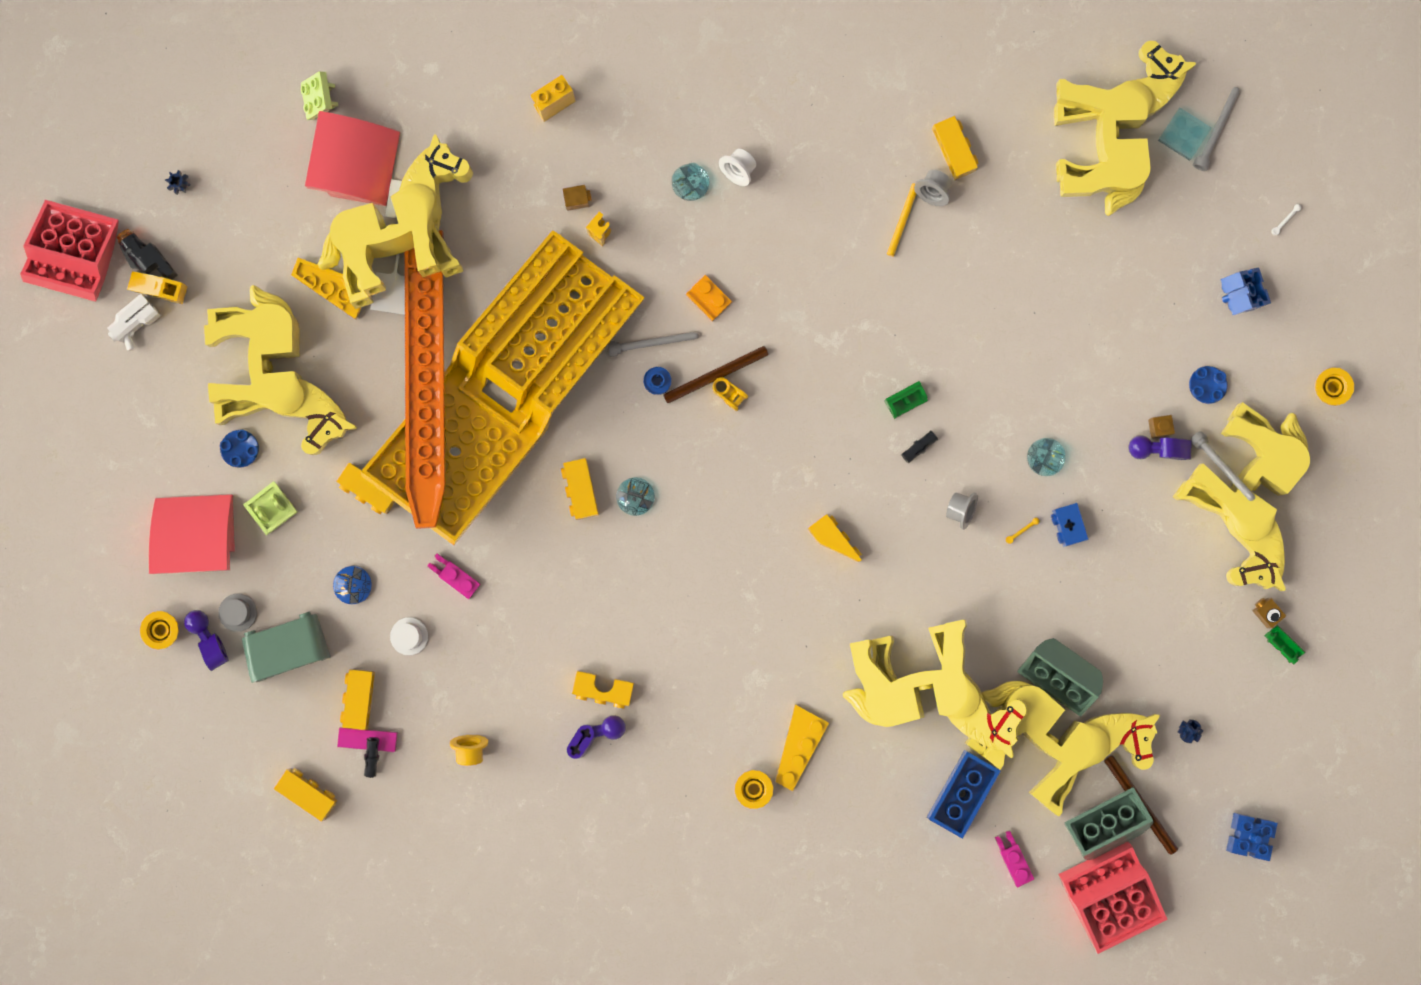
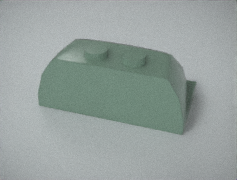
(1063, 675)
(1109, 824)

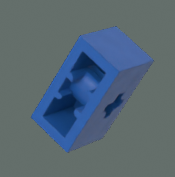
(1071, 515)

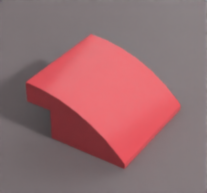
(352, 158)
(69, 250)
(191, 534)
(1113, 897)

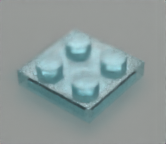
(1184, 134)

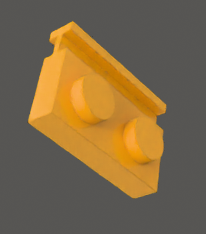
(708, 298)

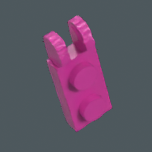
(455, 577)
(1014, 861)

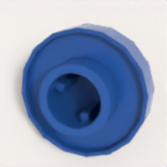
(657, 380)

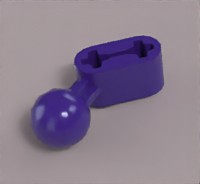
(1168, 448)
(210, 645)
(612, 728)

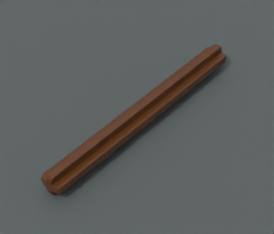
(715, 374)
(1126, 784)

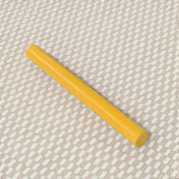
(902, 221)

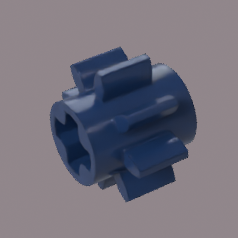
(182, 180)
(1190, 731)

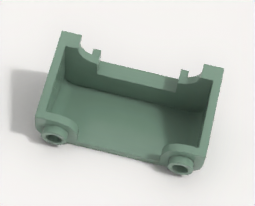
(284, 647)

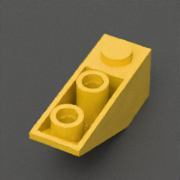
(157, 287)
(830, 537)

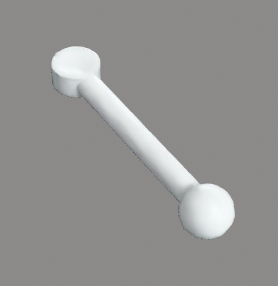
(1275, 231)

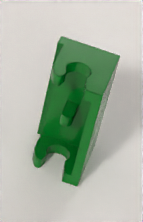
(906, 399)

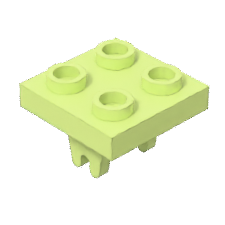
(317, 95)
(270, 508)

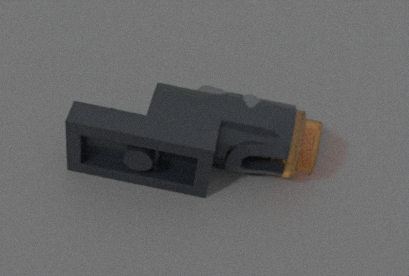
(143, 256)

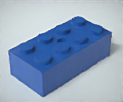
(958, 812)

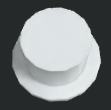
(738, 167)
(409, 636)

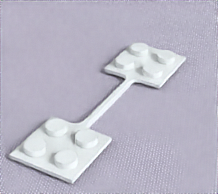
(394, 297)

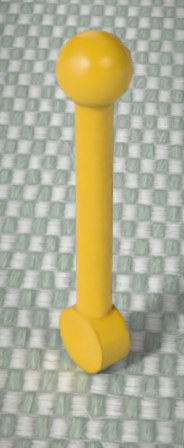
(1035, 521)

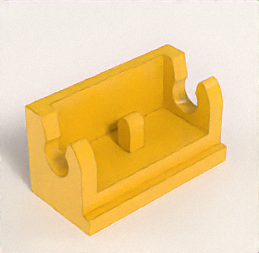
(597, 229)

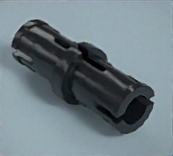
(919, 447)
(371, 757)

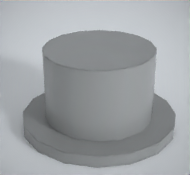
(934, 188)
(962, 508)
(237, 612)

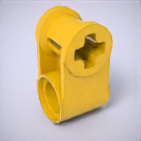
(730, 393)

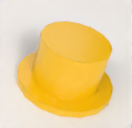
(1334, 386)
(159, 630)
(469, 749)
(753, 789)

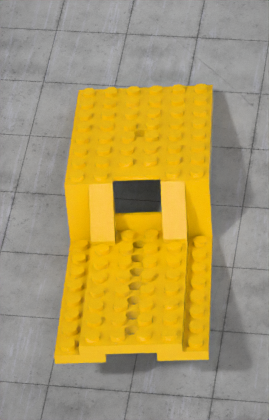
(485, 432)

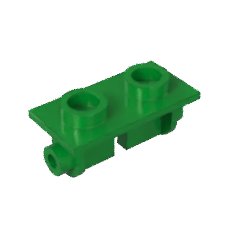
(1284, 644)

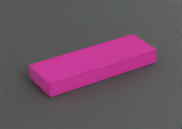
(358, 739)

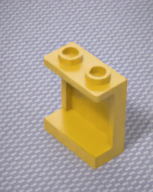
(553, 98)

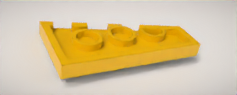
(325, 283)
(801, 741)

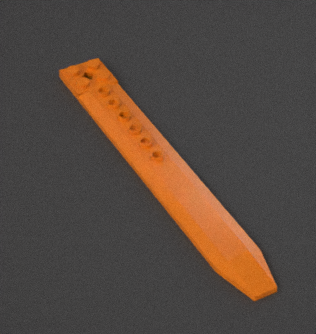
(424, 393)

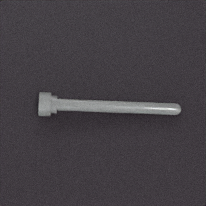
(1202, 162)
(616, 348)
(1201, 441)

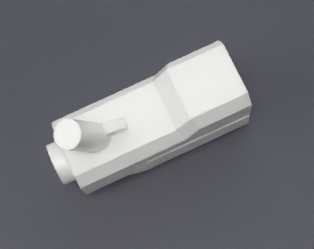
(131, 318)

